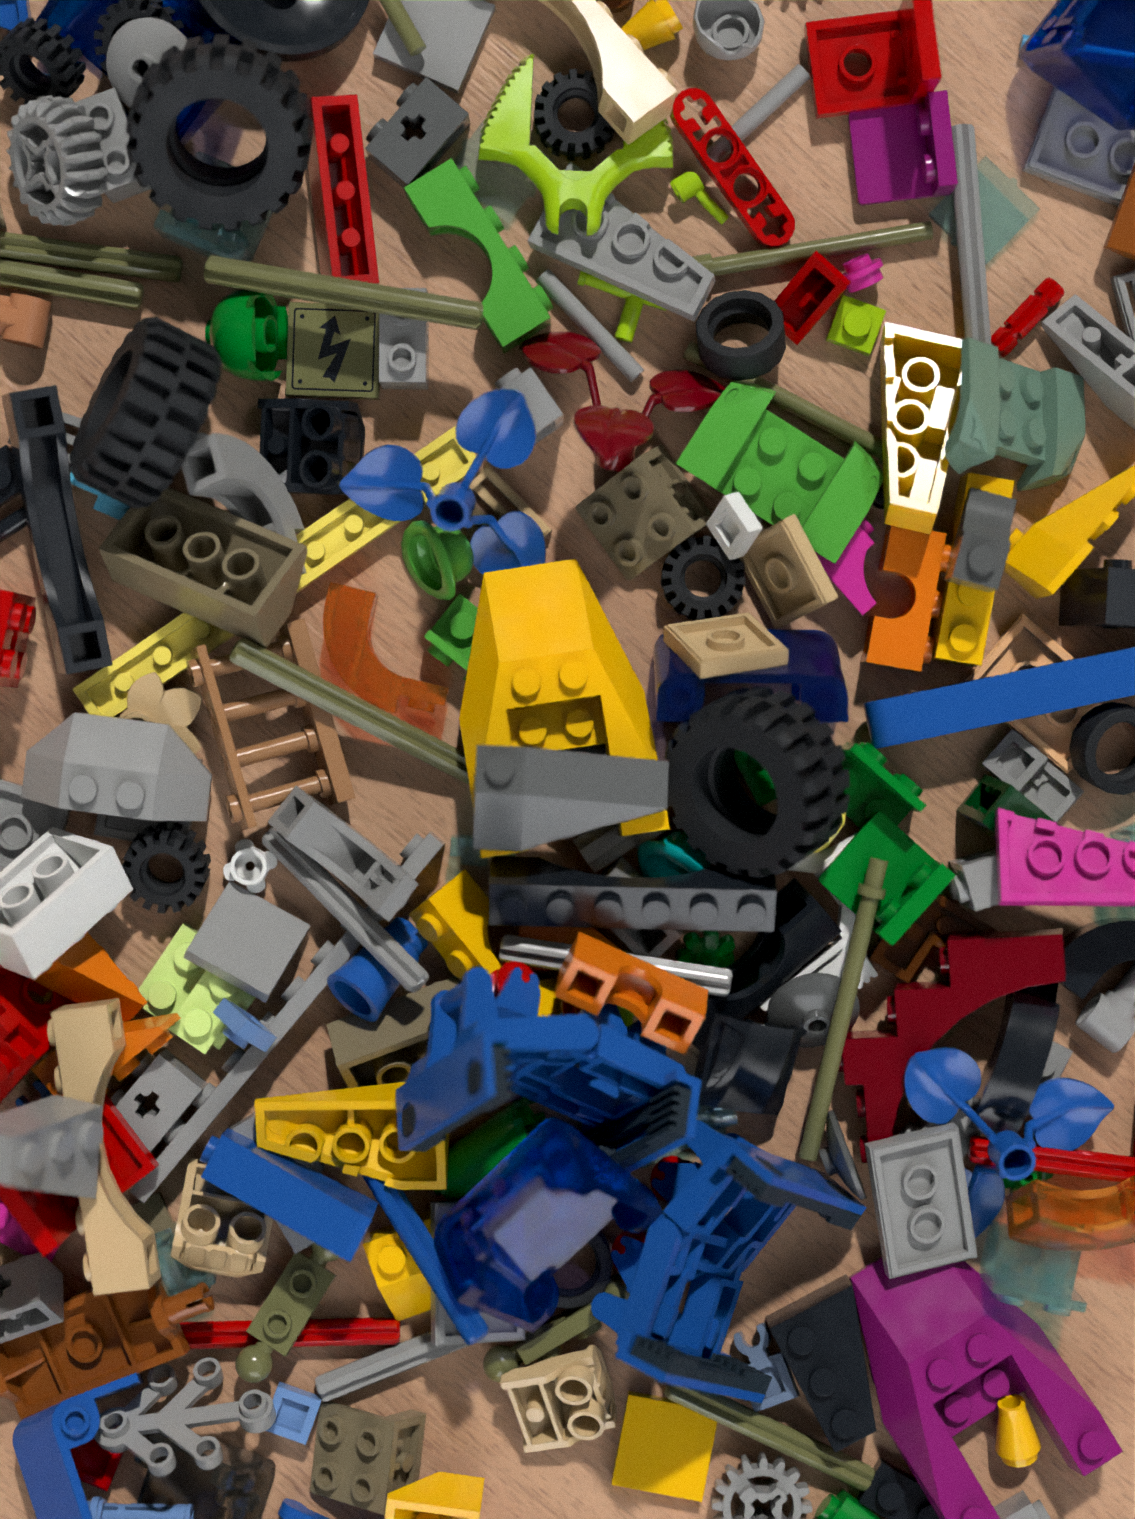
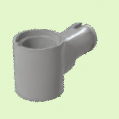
(1111, 1016)

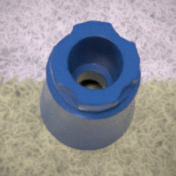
(364, 983)

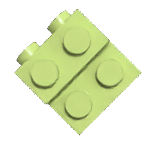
(191, 992)

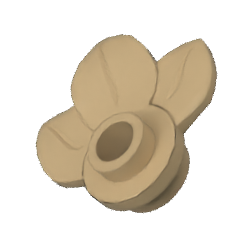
(174, 706)

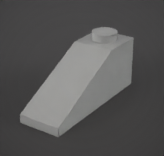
(1098, 353)

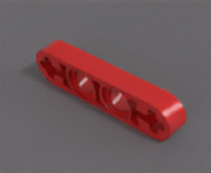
(726, 172)

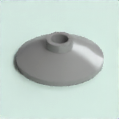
(138, 40)

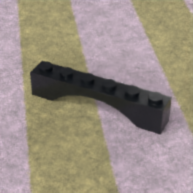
(46, 491)
(550, 895)

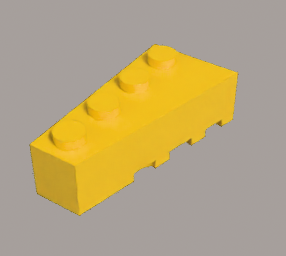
(918, 414)

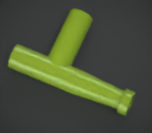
(631, 310)

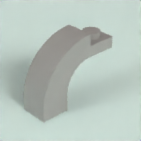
(242, 482)
(344, 852)

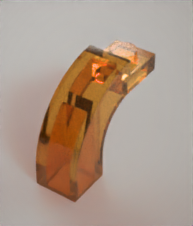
(348, 641)
(1072, 1219)

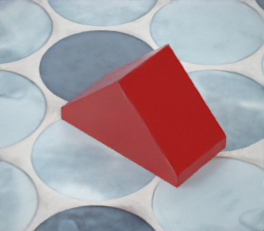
(810, 296)

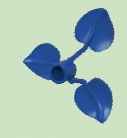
(495, 428)
(1062, 1114)

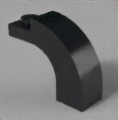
(1095, 950)
(1017, 1058)

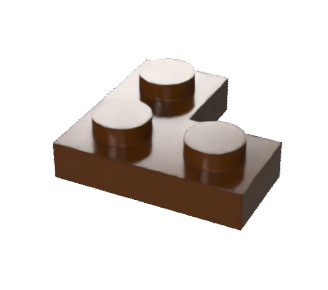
(930, 929)

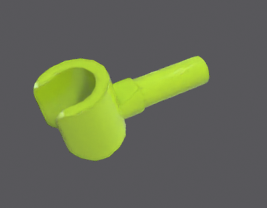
(690, 185)

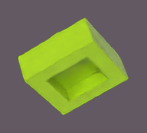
(855, 325)

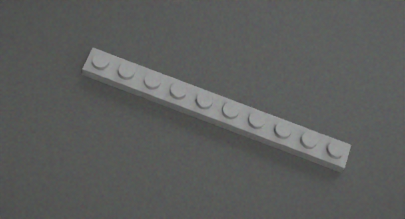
(243, 1064)

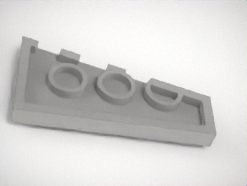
(628, 256)

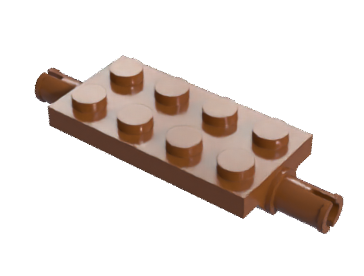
(97, 1344)

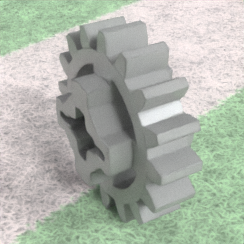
(772, 1490)

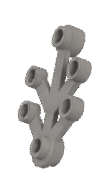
(178, 1417)

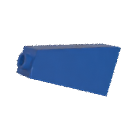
(289, 1192)

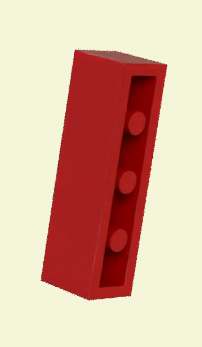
(341, 190)

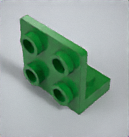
(875, 788)
(910, 879)

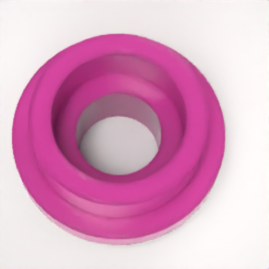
(862, 272)

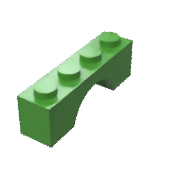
(448, 206)

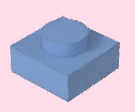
(243, 1026)
(294, 1412)

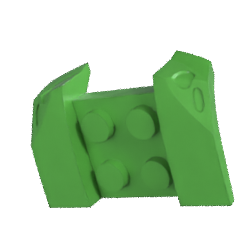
(782, 469)

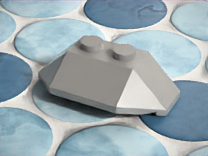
(117, 770)

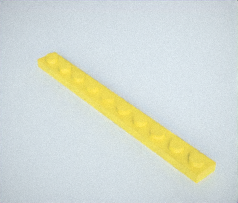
(328, 544)

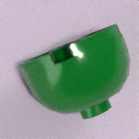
(249, 334)

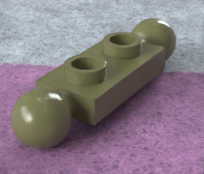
(286, 1312)
(549, 1336)

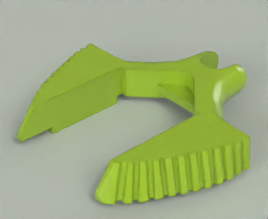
(507, 140)

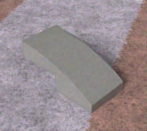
(1032, 775)

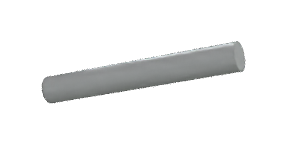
(760, 111)
(589, 325)

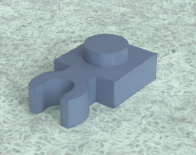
(782, 1384)

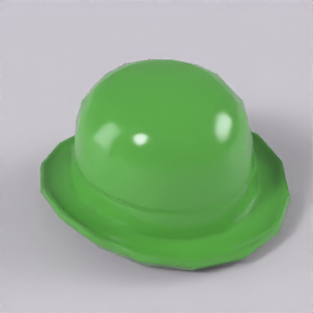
(436, 558)

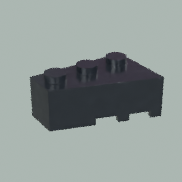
(1099, 596)
(828, 1360)

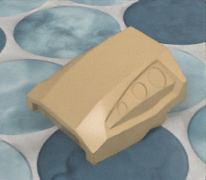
(218, 1230)
(562, 1399)

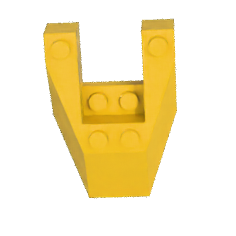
(551, 675)

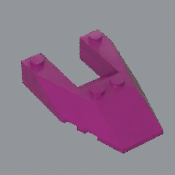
(945, 1359)

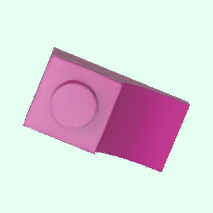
(849, 569)

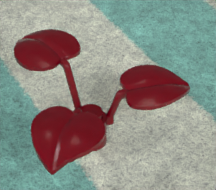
(608, 431)

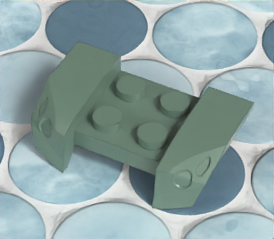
(1016, 416)

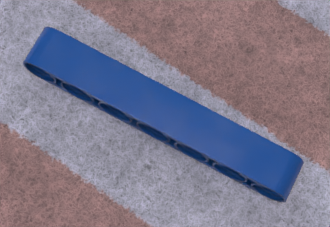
(1001, 698)

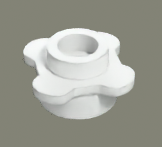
(237, 869)

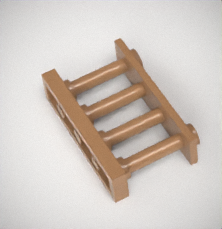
(316, 736)

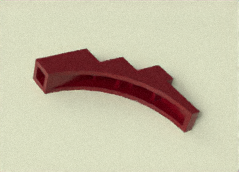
(979, 970)

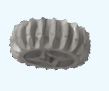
(57, 160)

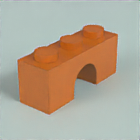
(918, 561)
(663, 1002)

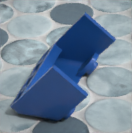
(44, 1452)

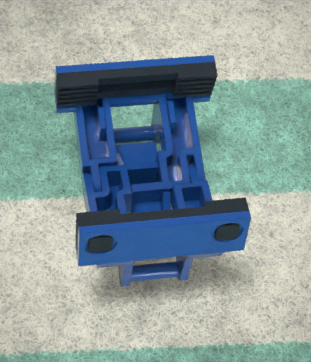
(493, 1041)
(711, 1251)

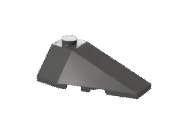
(555, 794)

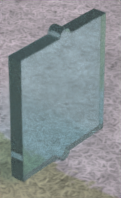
(499, 183)
(1003, 209)

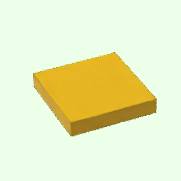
(663, 1448)

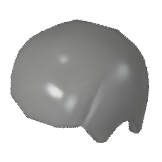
(728, 27)

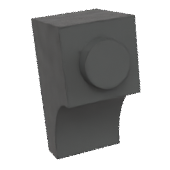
(981, 541)

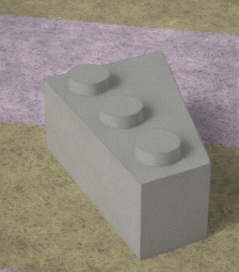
(52, 1146)

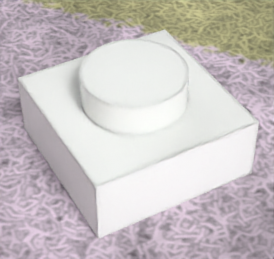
(734, 525)

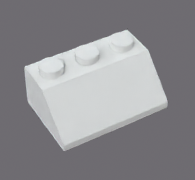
(55, 898)

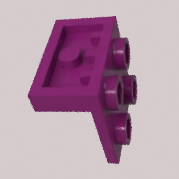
(903, 151)

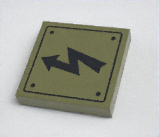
(332, 352)

